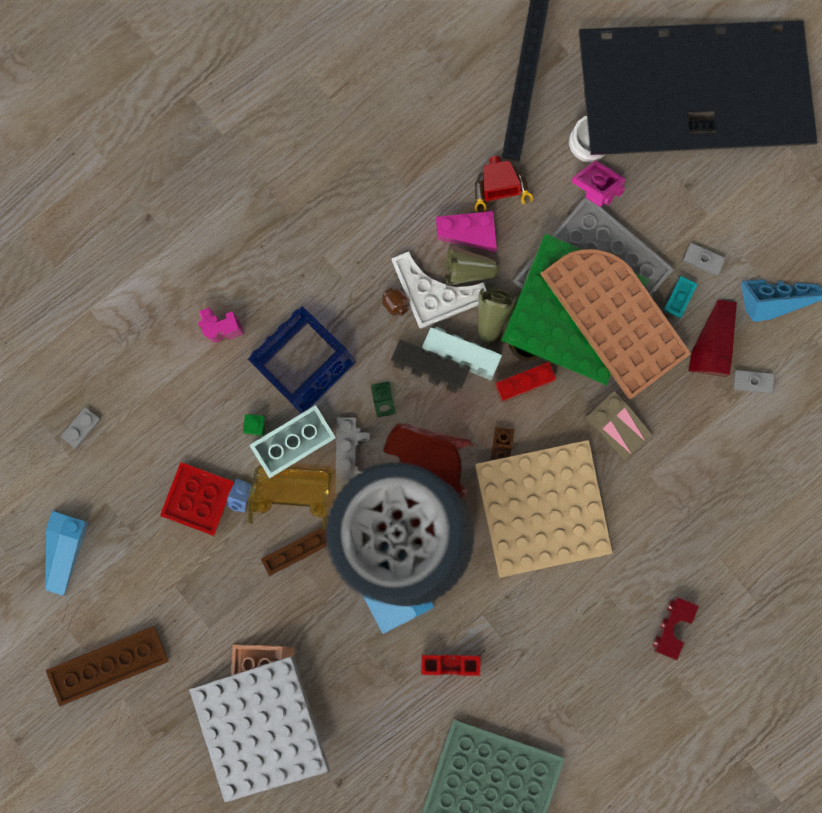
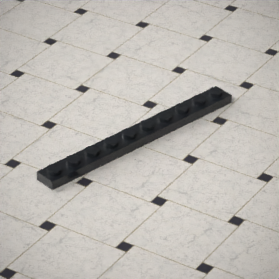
(525, 79)

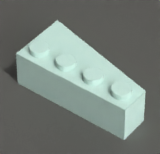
(482, 361)

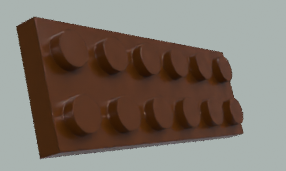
(107, 666)

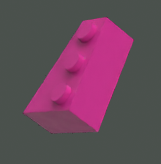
(468, 229)

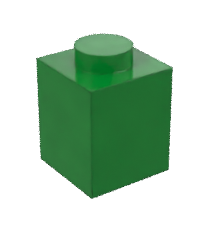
(254, 425)

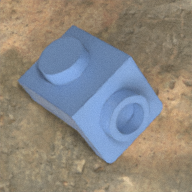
(239, 495)

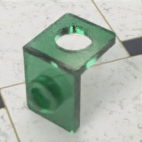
(382, 396)

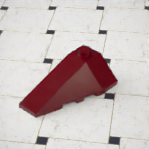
(715, 344)

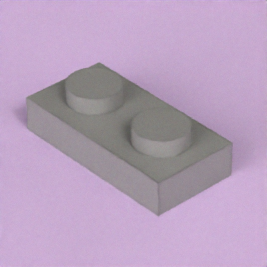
(80, 428)

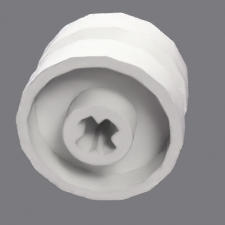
(580, 142)

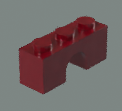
(666, 642)

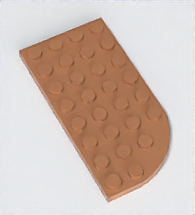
(616, 317)

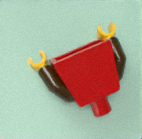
(499, 182)

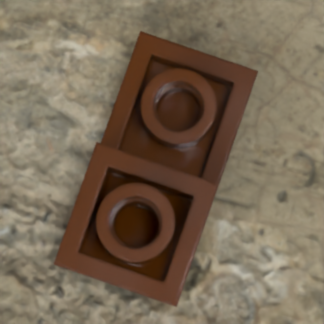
(502, 443)

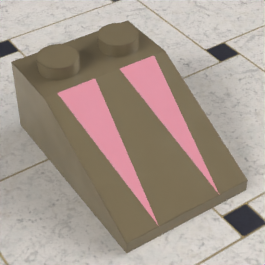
(618, 426)

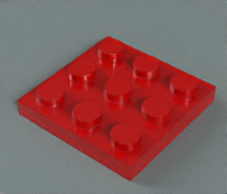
(197, 499)

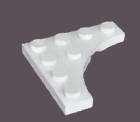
(429, 298)

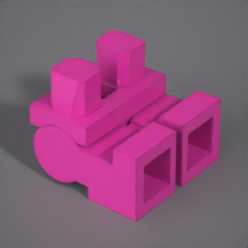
(218, 329)

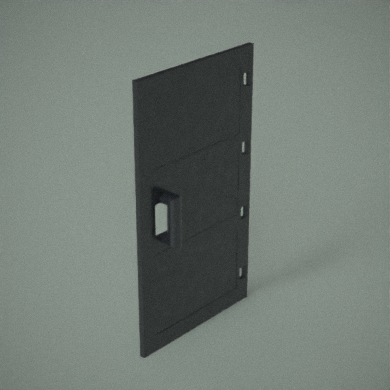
(647, 85)

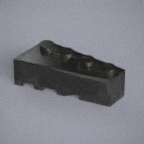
(430, 366)

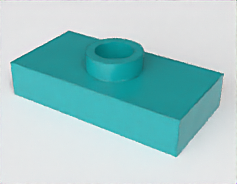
(680, 297)

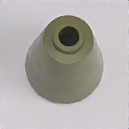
(468, 266)
(493, 312)

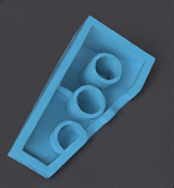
(770, 301)
(63, 545)

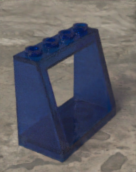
(320, 380)

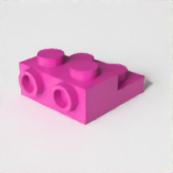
(599, 183)

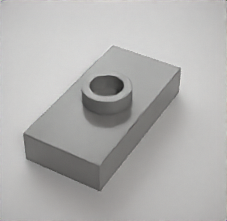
(703, 259)
(753, 381)

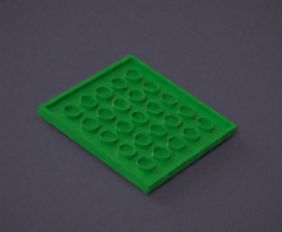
(544, 326)

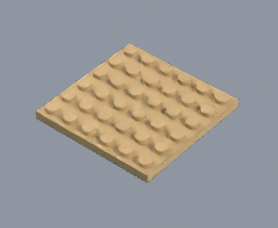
(543, 508)

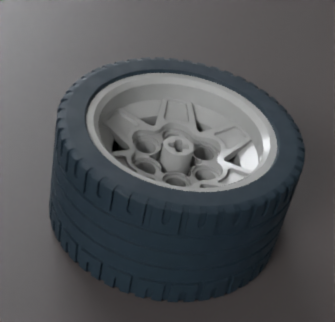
(356, 514)

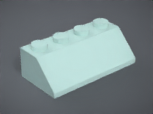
(292, 441)

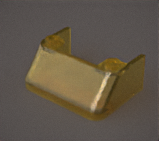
(291, 487)

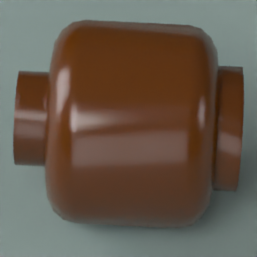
(396, 301)

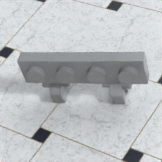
(346, 441)

